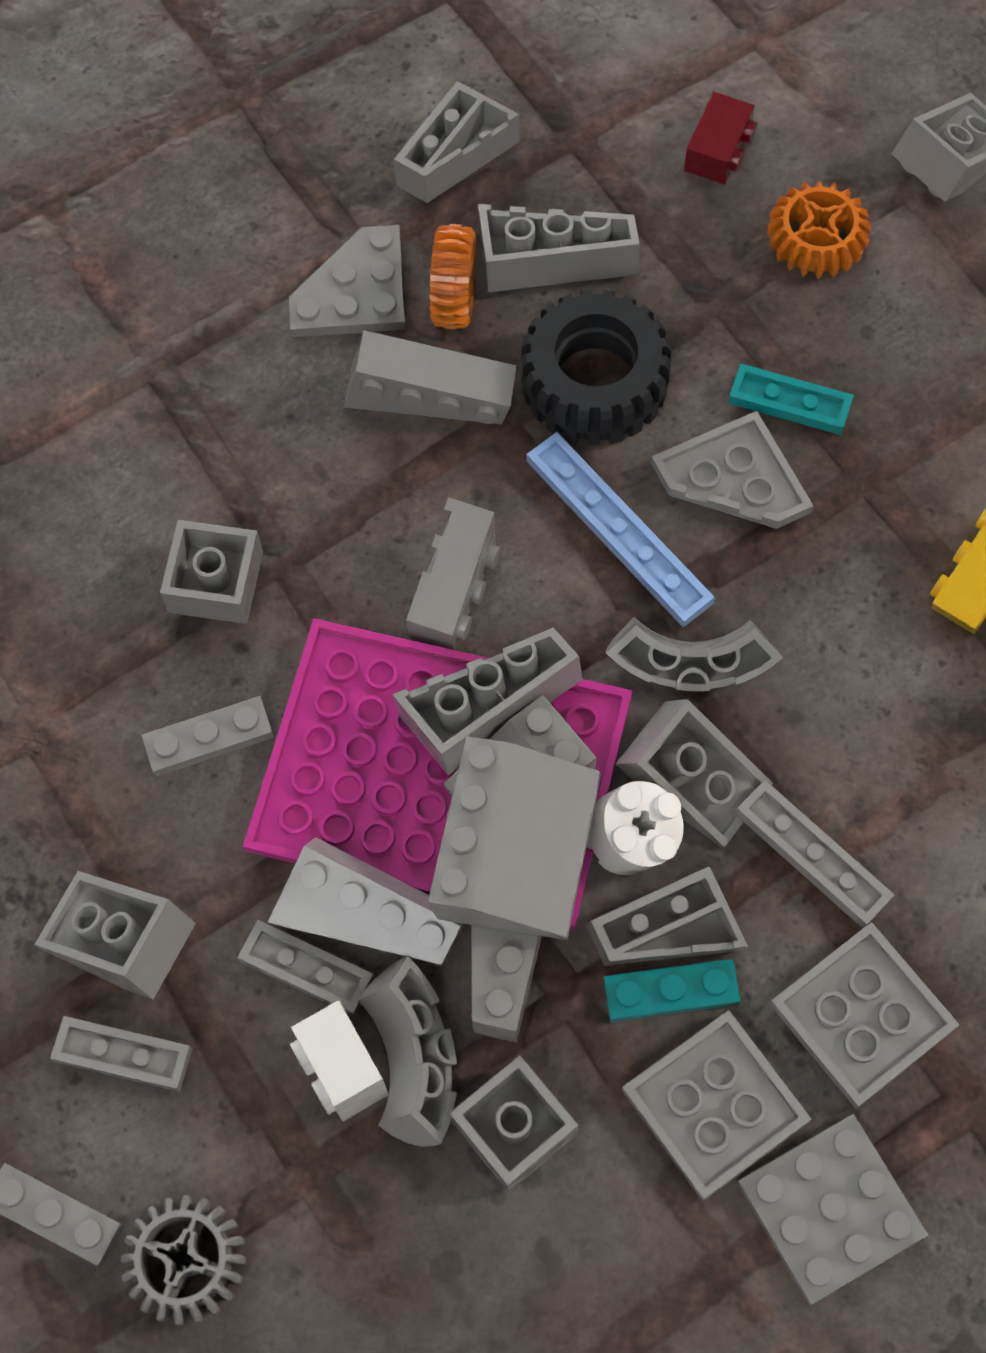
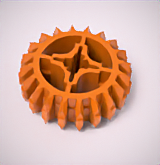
(817, 242)
(452, 276)

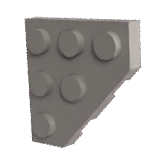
(353, 288)
(736, 473)

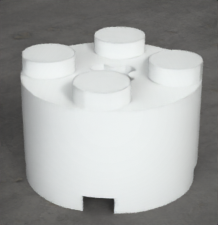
(635, 828)

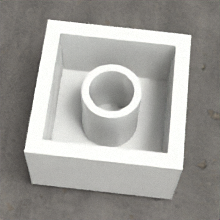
(339, 1058)

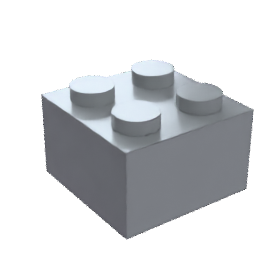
(212, 571)
(514, 1123)

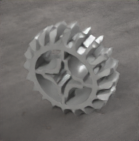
(191, 1239)

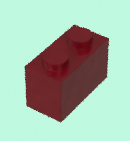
(719, 138)

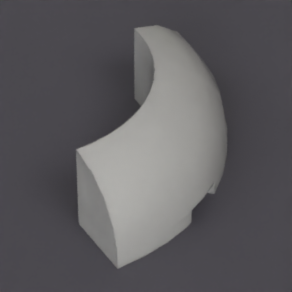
(693, 664)
(417, 1054)

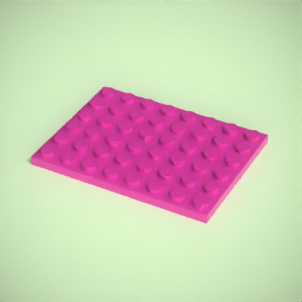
(361, 776)

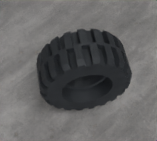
(603, 324)

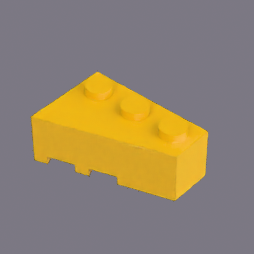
(964, 592)

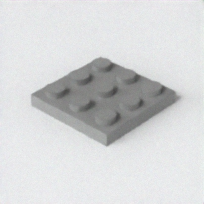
(864, 1015)
(716, 1105)
(831, 1209)

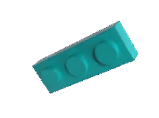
(790, 399)
(671, 990)

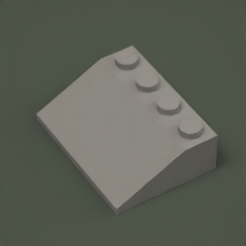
(514, 840)

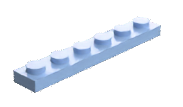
(620, 529)

